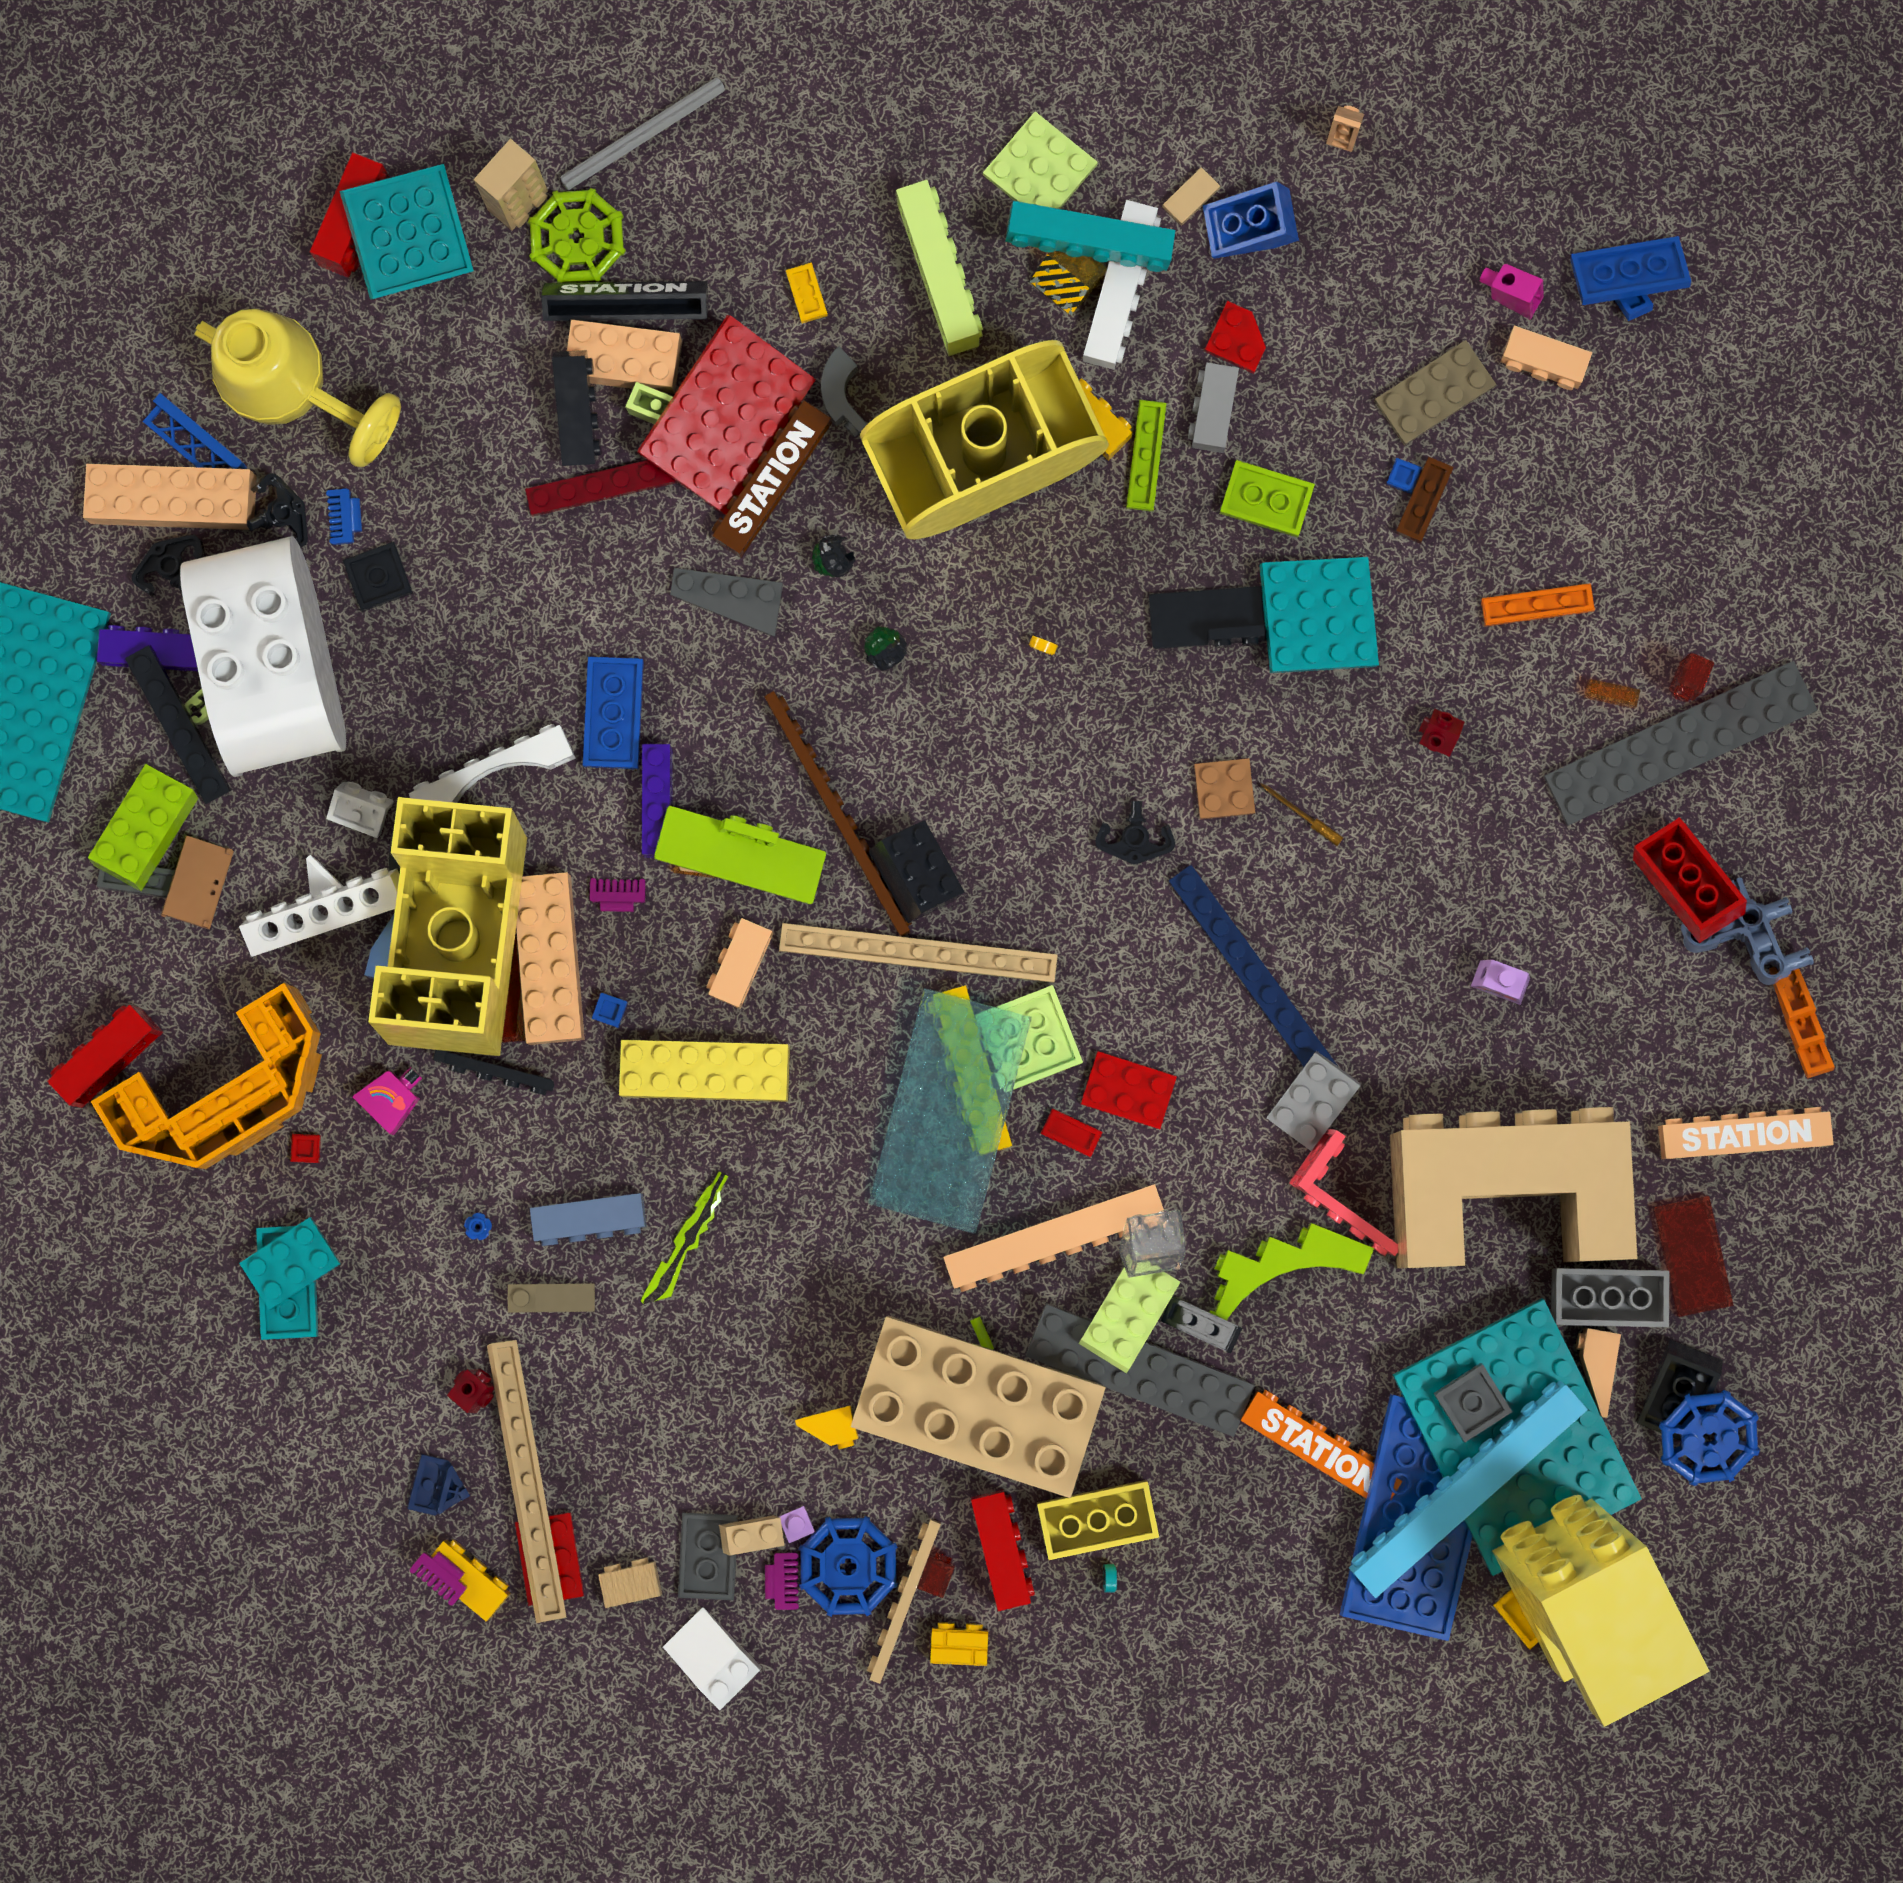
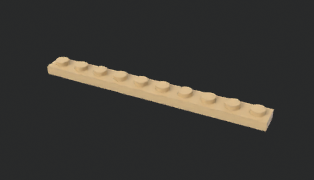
(918, 953)
(526, 1481)

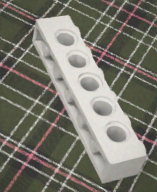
(261, 939)

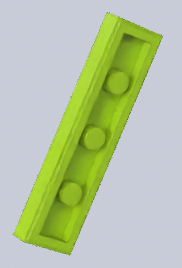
(1146, 455)

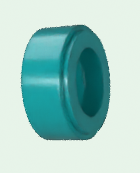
(1109, 1578)

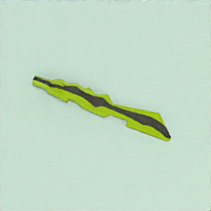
(687, 1239)

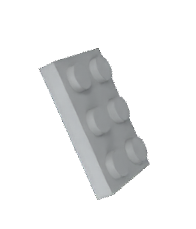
(1313, 1100)

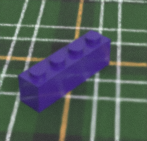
(172, 648)
(655, 793)

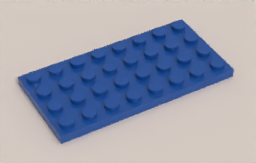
(1429, 1591)

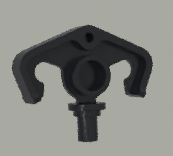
(284, 511)
(167, 561)
(1135, 839)

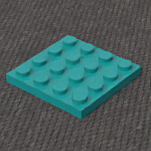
(406, 231)
(1319, 614)

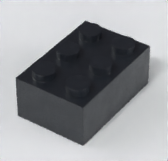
(916, 871)

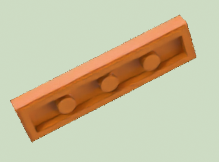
(1537, 604)

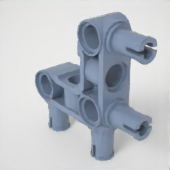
(1757, 938)

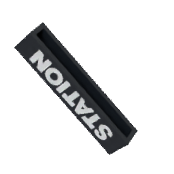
(625, 301)

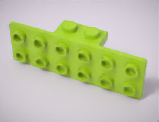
(740, 854)

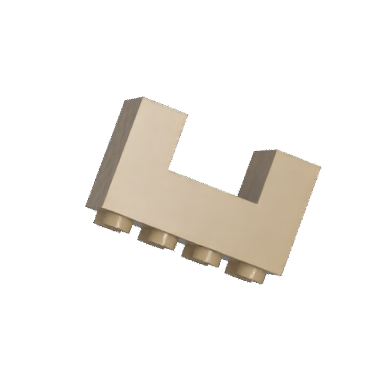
(1536, 1157)
(978, 1406)

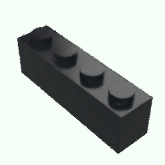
(574, 407)

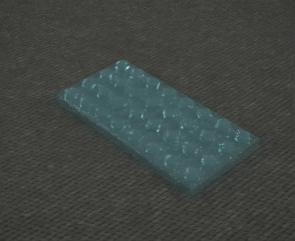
(950, 1110)

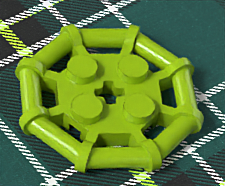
(565, 225)

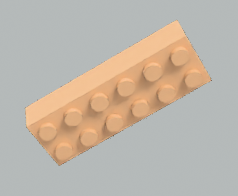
(169, 496)
(549, 960)

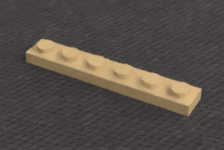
(898, 1611)

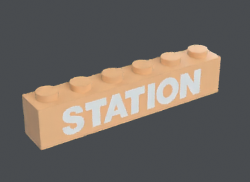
(1745, 1135)

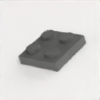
(1472, 1402)

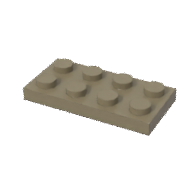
(1435, 392)

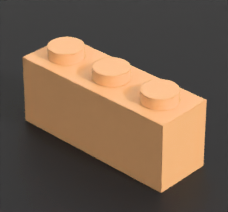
(1545, 358)
(739, 963)

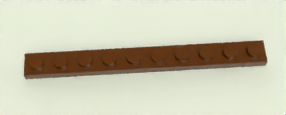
(833, 803)

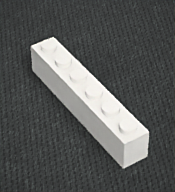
(1118, 299)

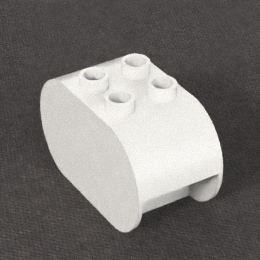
(262, 655)

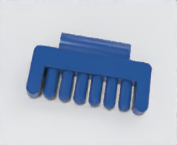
(349, 513)

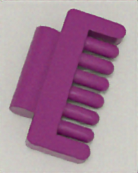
(620, 900)
(443, 1569)
(776, 1584)

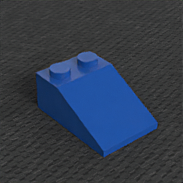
(1251, 221)

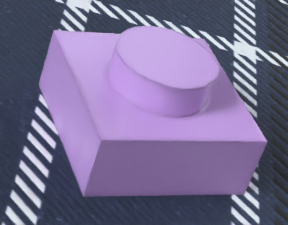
(796, 1524)

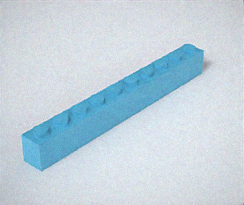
(1467, 1488)

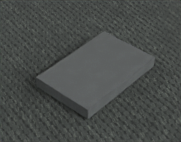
(703, 1566)

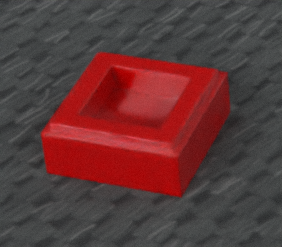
(305, 1148)

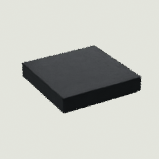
(377, 576)

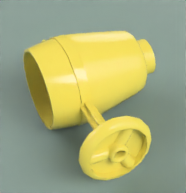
(275, 374)

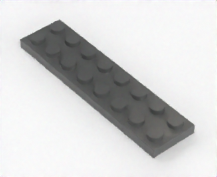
(1154, 1378)

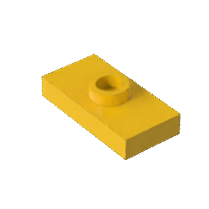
(806, 293)

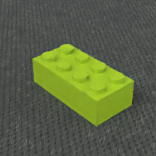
(143, 827)

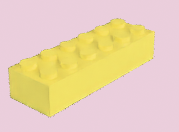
(704, 1070)

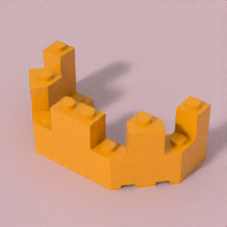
(238, 1111)

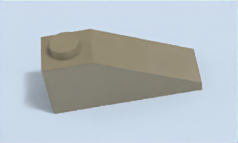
(551, 1298)

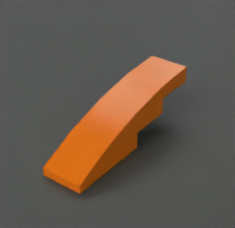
(1803, 1023)

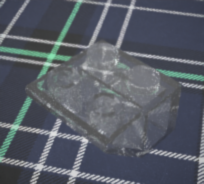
(1153, 1243)

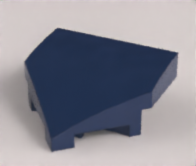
(435, 1486)

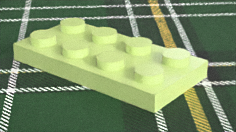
(1128, 1317)

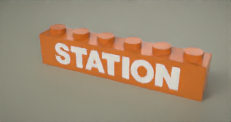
(1311, 1442)

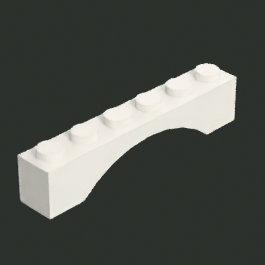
(544, 750)

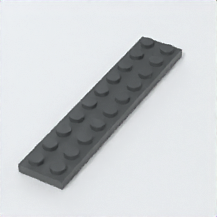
(1680, 743)

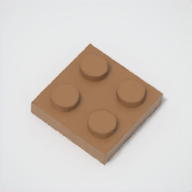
(1224, 789)

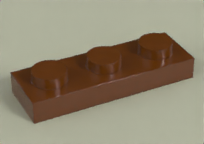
(1424, 500)

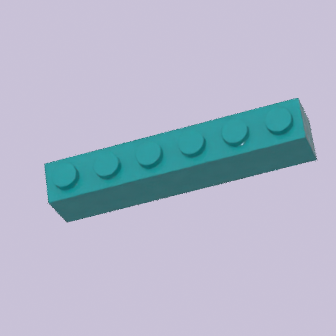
(1090, 236)

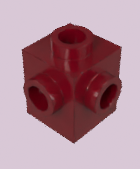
(1441, 732)
(472, 1390)

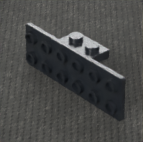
(1207, 618)

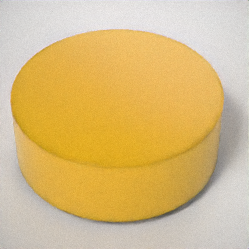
(1043, 645)

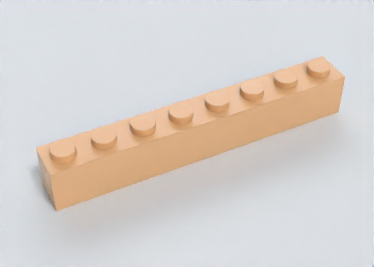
(1049, 1238)

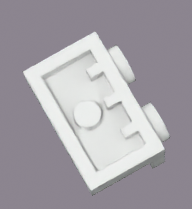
(359, 808)

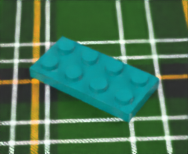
(295, 1316)

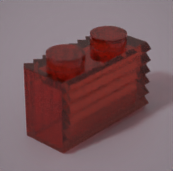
(1690, 677)

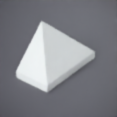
(320, 877)

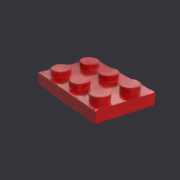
(1128, 1090)
(566, 1557)

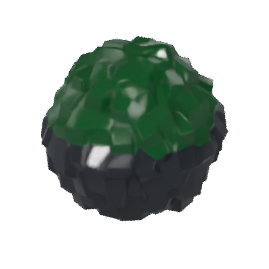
(831, 557)
(885, 648)

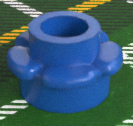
(485, 1226)

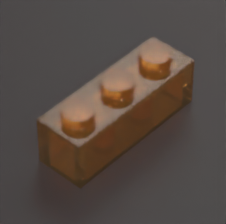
(1612, 693)

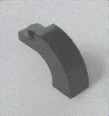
(835, 378)

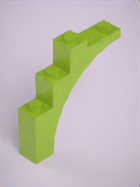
(1317, 1249)

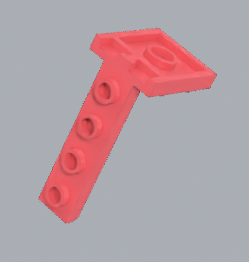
(1315, 1168)

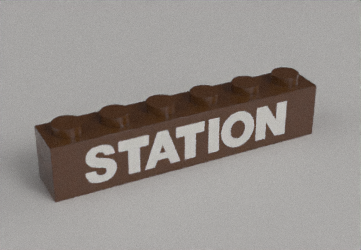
(772, 478)

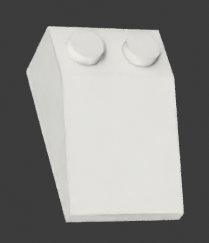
(712, 1658)

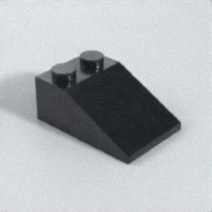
(1678, 1374)

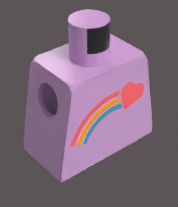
(1501, 980)

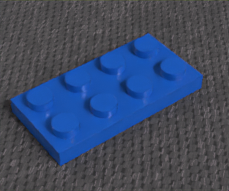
(1630, 270)
(613, 713)

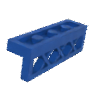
(195, 431)

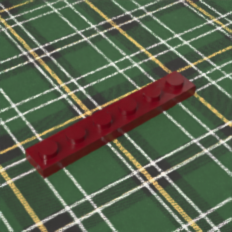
(596, 487)

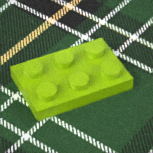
(1267, 498)

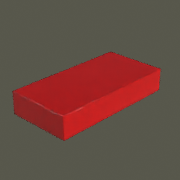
(1071, 1133)

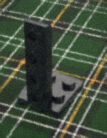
(486, 1071)

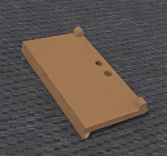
(193, 887)

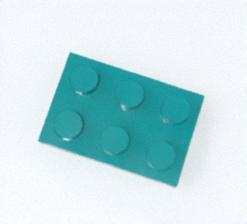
(290, 1263)

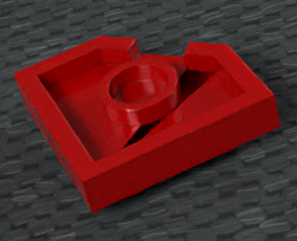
(1237, 338)

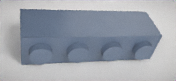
(588, 1218)

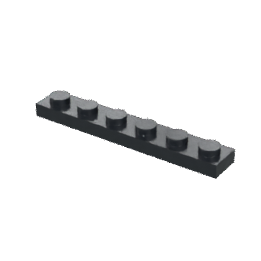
(178, 724)

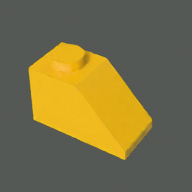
(831, 1427)

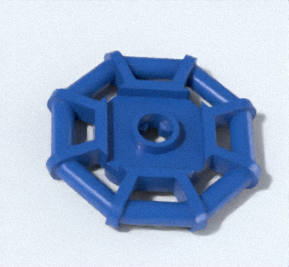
(1713, 1452)
(837, 1554)

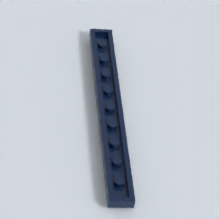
(1247, 965)

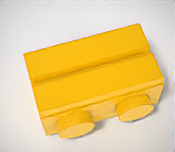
(959, 1645)

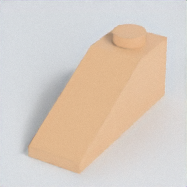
(1345, 128)
(1599, 1360)

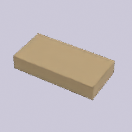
(1191, 196)

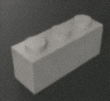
(1213, 407)

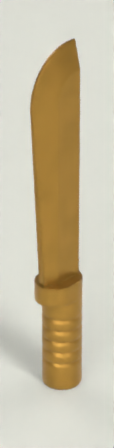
(1317, 825)

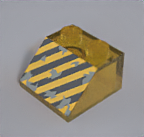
(1068, 279)

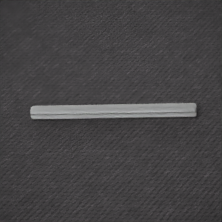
(642, 133)

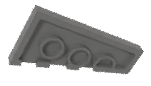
(736, 598)

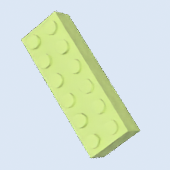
(937, 266)

